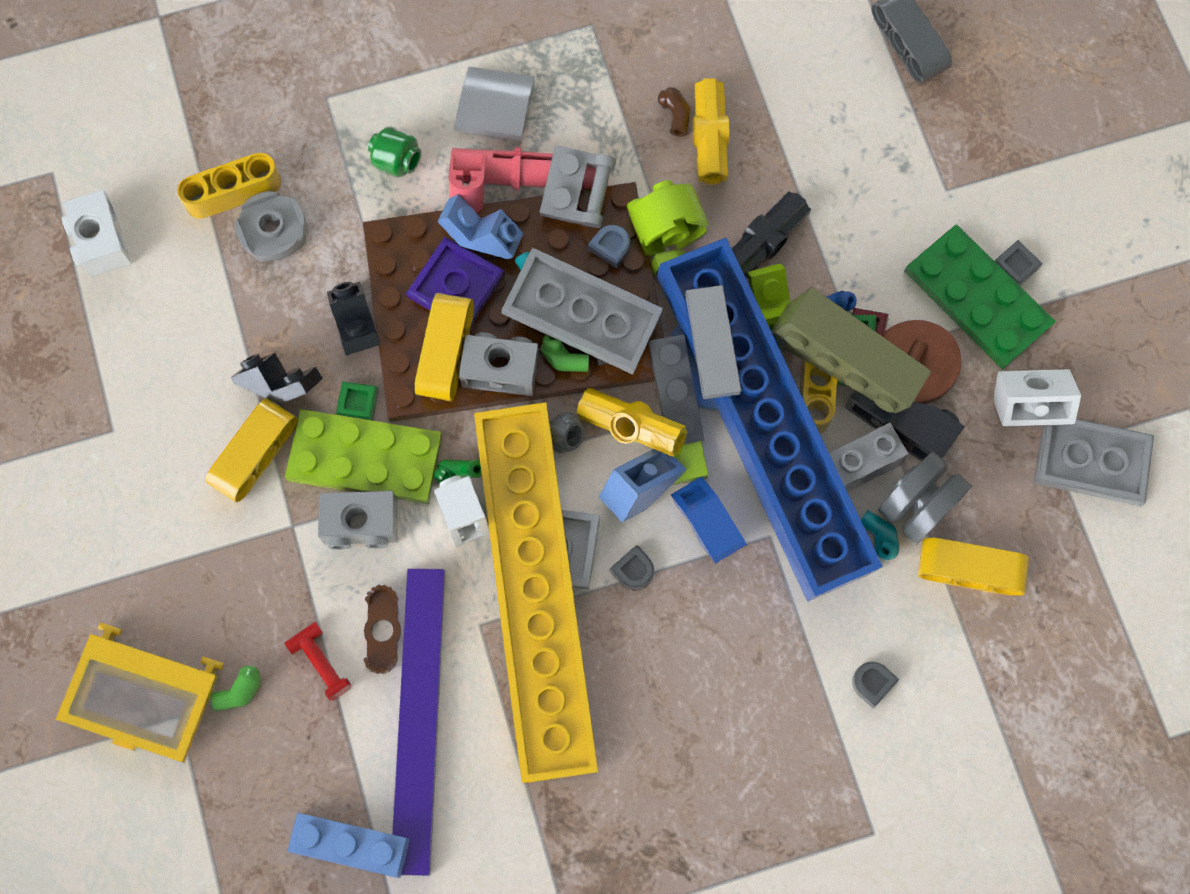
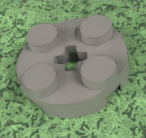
(271, 245)

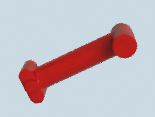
(305, 641)

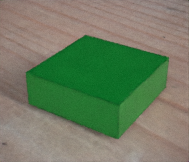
(357, 400)

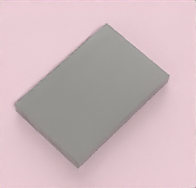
(1095, 461)

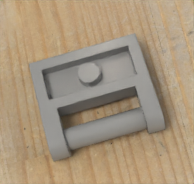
(565, 185)

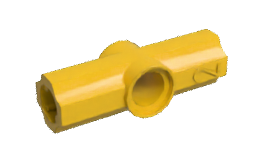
(711, 131)
(648, 427)

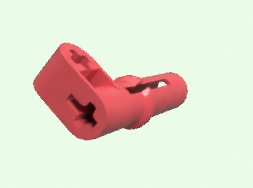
(499, 167)

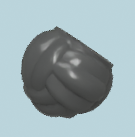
(566, 432)

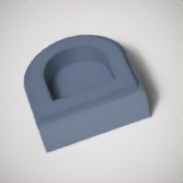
(610, 244)

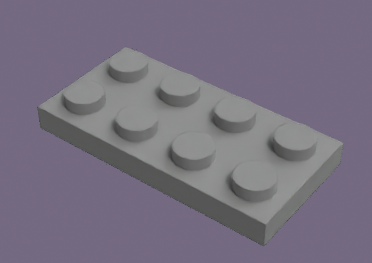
(582, 310)

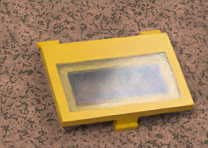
(137, 696)

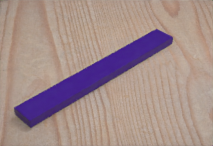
(419, 717)

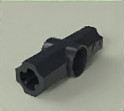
(770, 232)

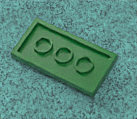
(979, 296)

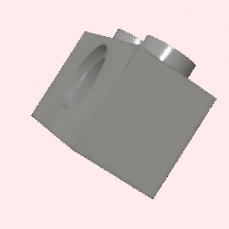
(514, 378)
(869, 456)
(338, 510)

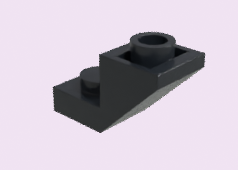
(352, 317)
(270, 380)

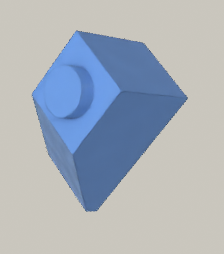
(640, 483)

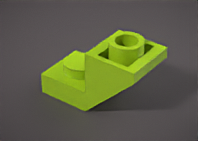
(770, 291)

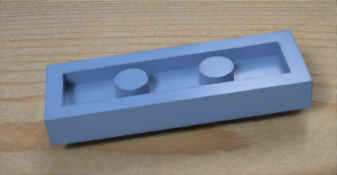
(348, 845)

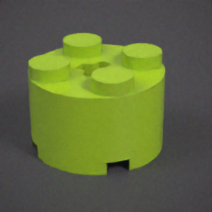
(668, 217)

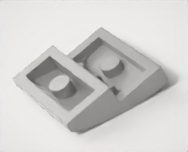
(494, 103)

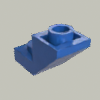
(708, 519)

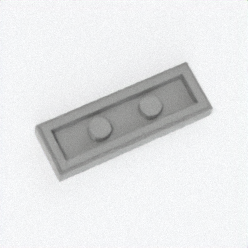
(713, 342)

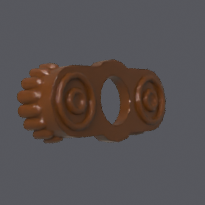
(382, 606)

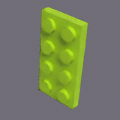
(363, 456)

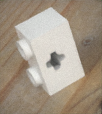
(461, 510)

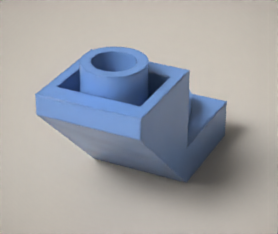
(491, 234)

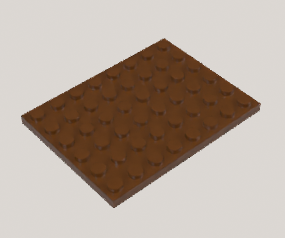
(404, 244)

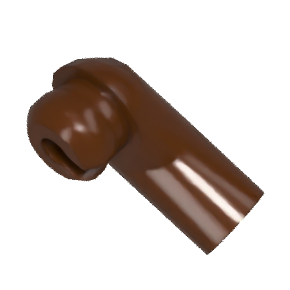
(673, 99)

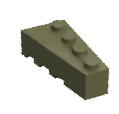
(849, 351)

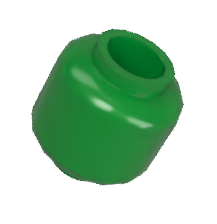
(394, 152)

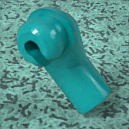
(884, 535)

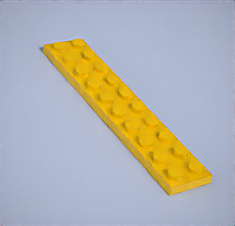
(535, 594)

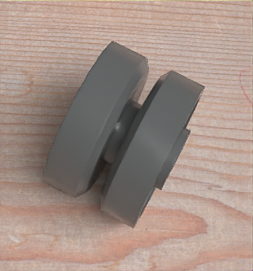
(924, 497)

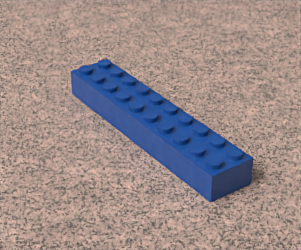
(776, 432)

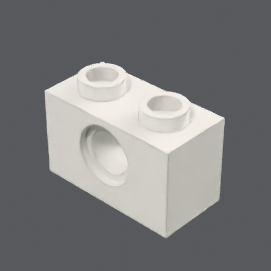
(107, 248)
(1036, 397)

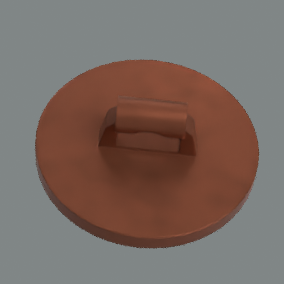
(934, 349)

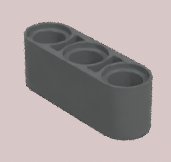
(912, 37)

